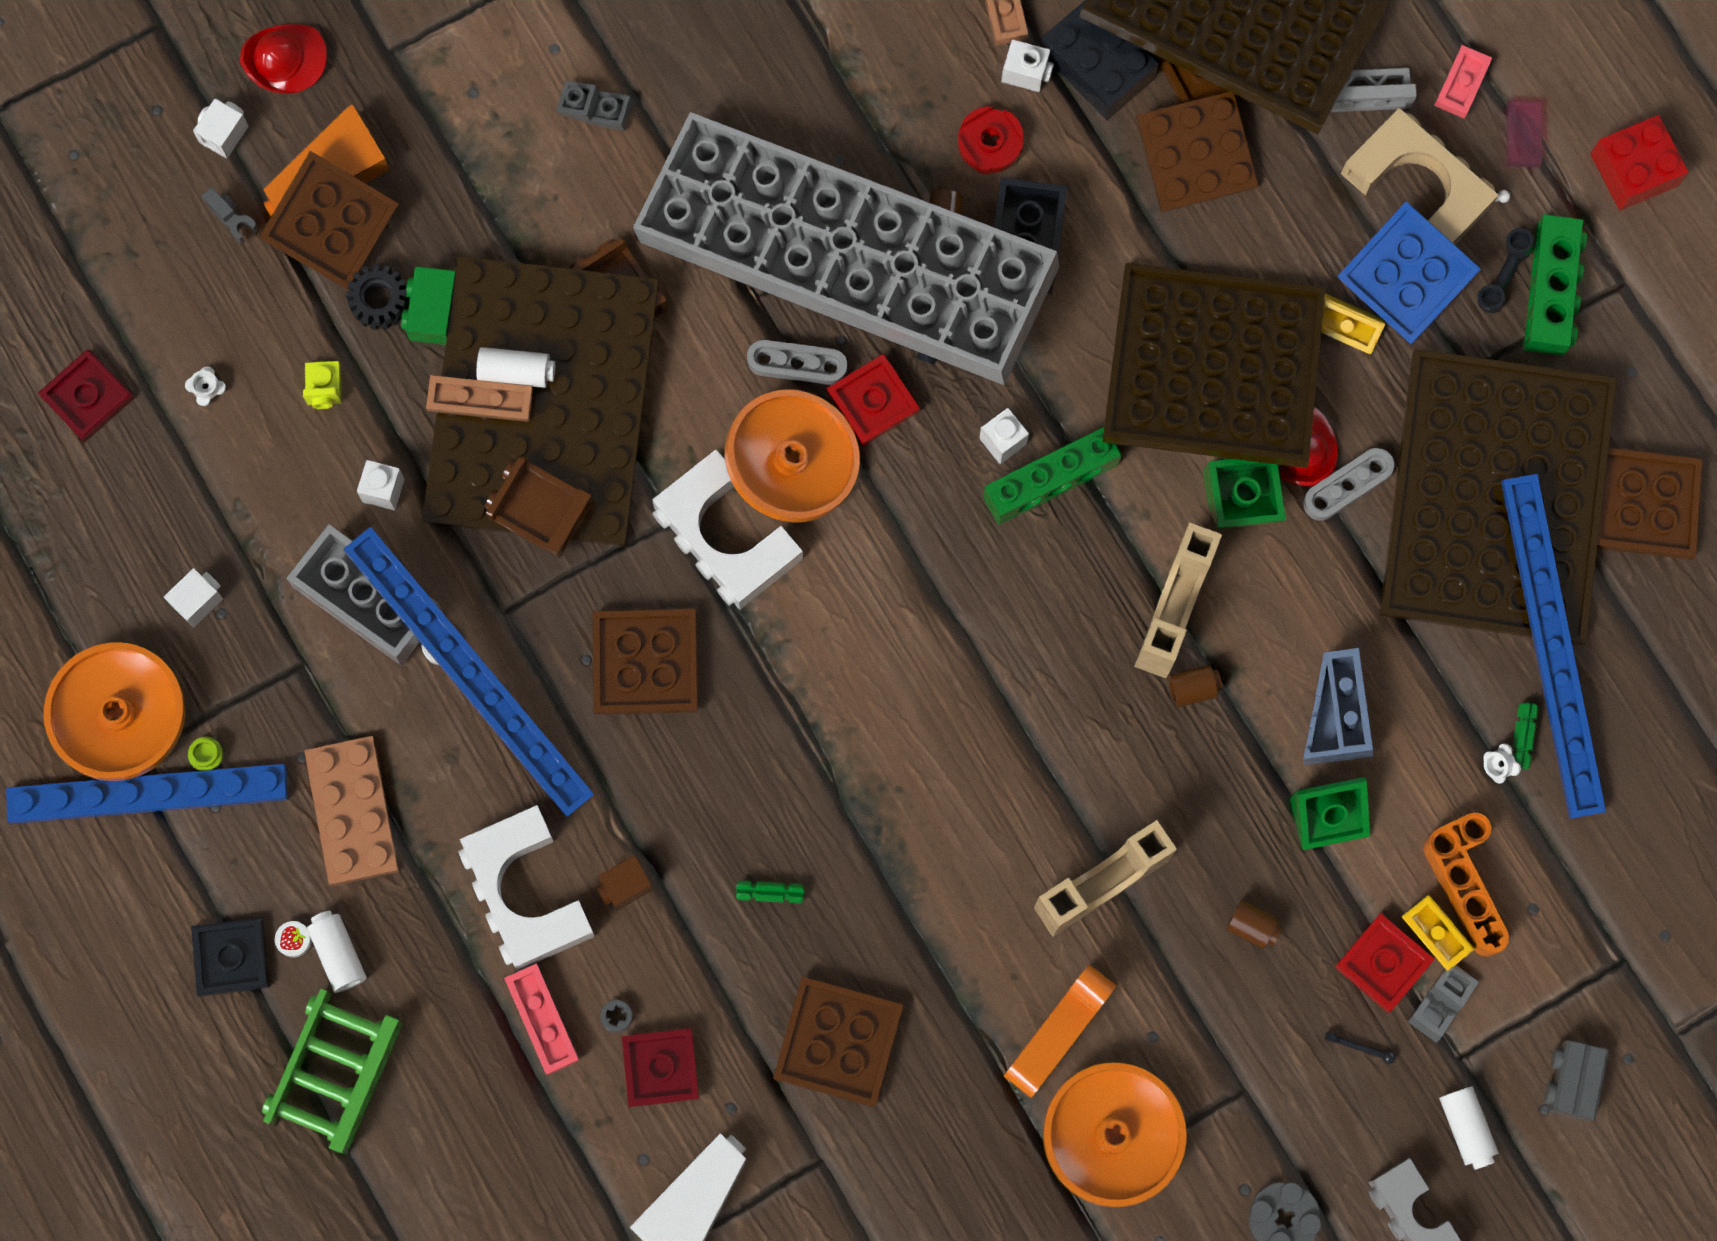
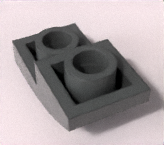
(595, 107)

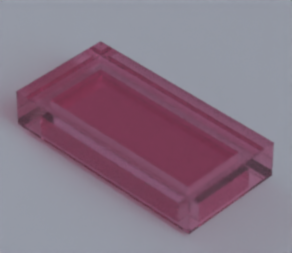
(1524, 134)

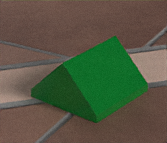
(1331, 813)

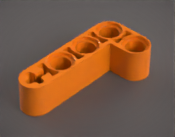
(1473, 887)
(1060, 1030)

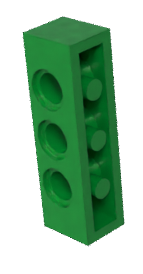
(1541, 333)
(1050, 476)

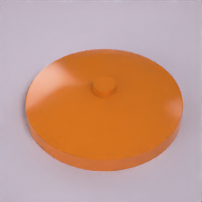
(792, 456)
(114, 711)
(1114, 1135)

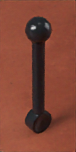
(1388, 1056)

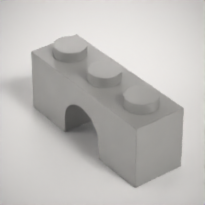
(1396, 1193)

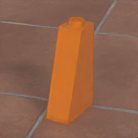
(342, 143)

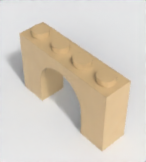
(1405, 142)
(1177, 600)
(1131, 863)

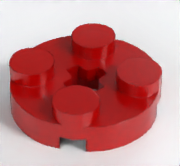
(994, 122)

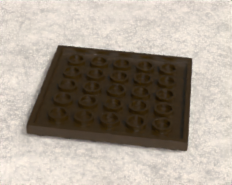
(1215, 365)

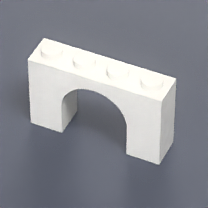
(738, 575)
(489, 855)

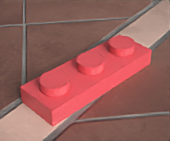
(541, 1019)

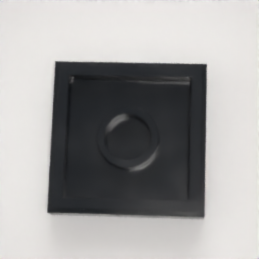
(230, 957)

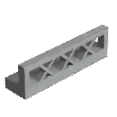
(1377, 95)

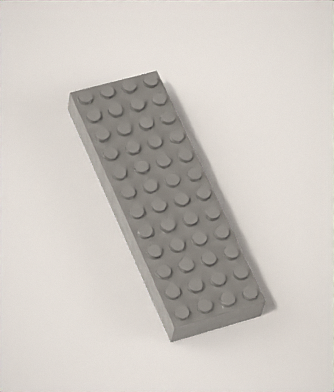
(847, 247)

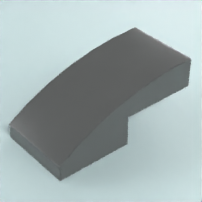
(1443, 1002)

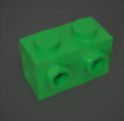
(429, 305)

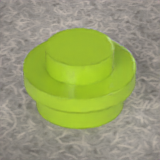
(205, 754)

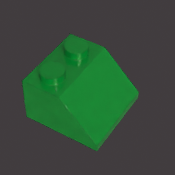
(1243, 493)

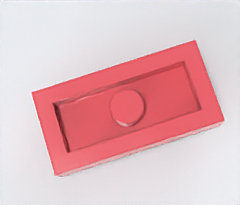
(1463, 81)

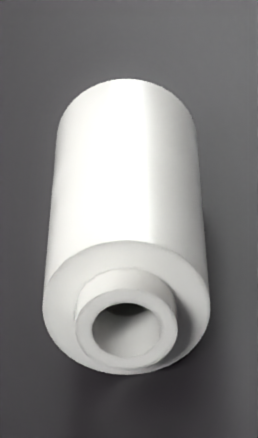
(515, 367)
(336, 951)
(1469, 1127)

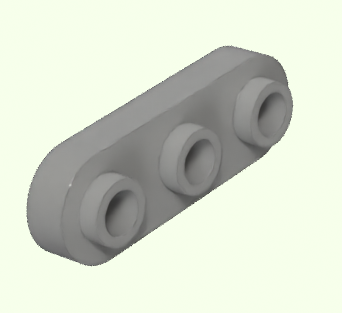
(783, 354)
(1355, 472)

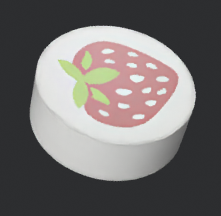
(293, 939)

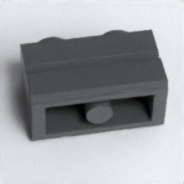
(1576, 1080)

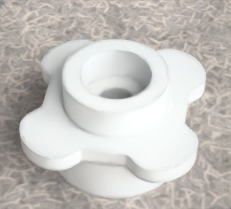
(202, 377)
(1493, 765)

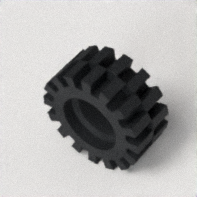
(368, 280)

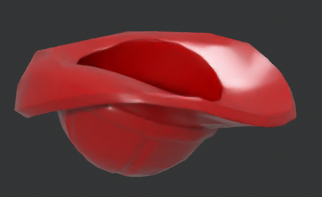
(284, 58)
(1322, 456)

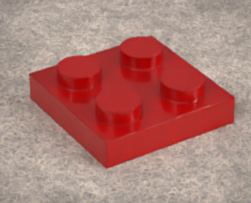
(873, 400)
(1384, 963)

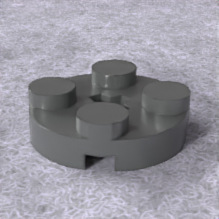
(1291, 1198)

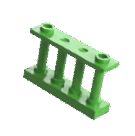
(354, 1099)

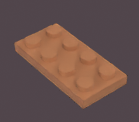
(351, 811)

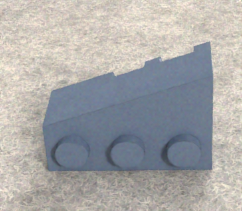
(1340, 714)

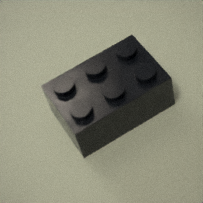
(1098, 63)
(1031, 212)

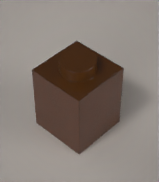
(624, 883)

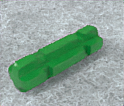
(1525, 734)
(769, 891)

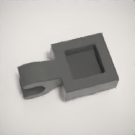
(224, 209)

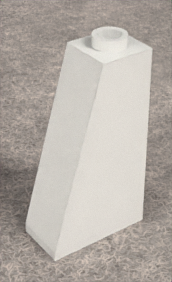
(696, 1197)

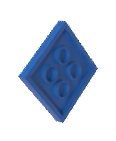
(1409, 272)

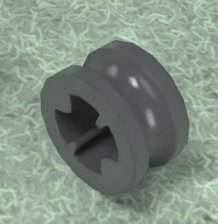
(622, 1025)

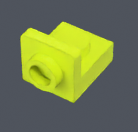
(322, 384)

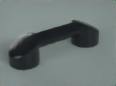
(1519, 247)

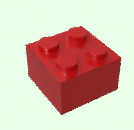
(1639, 162)

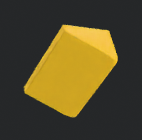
(1351, 324)
(1438, 933)

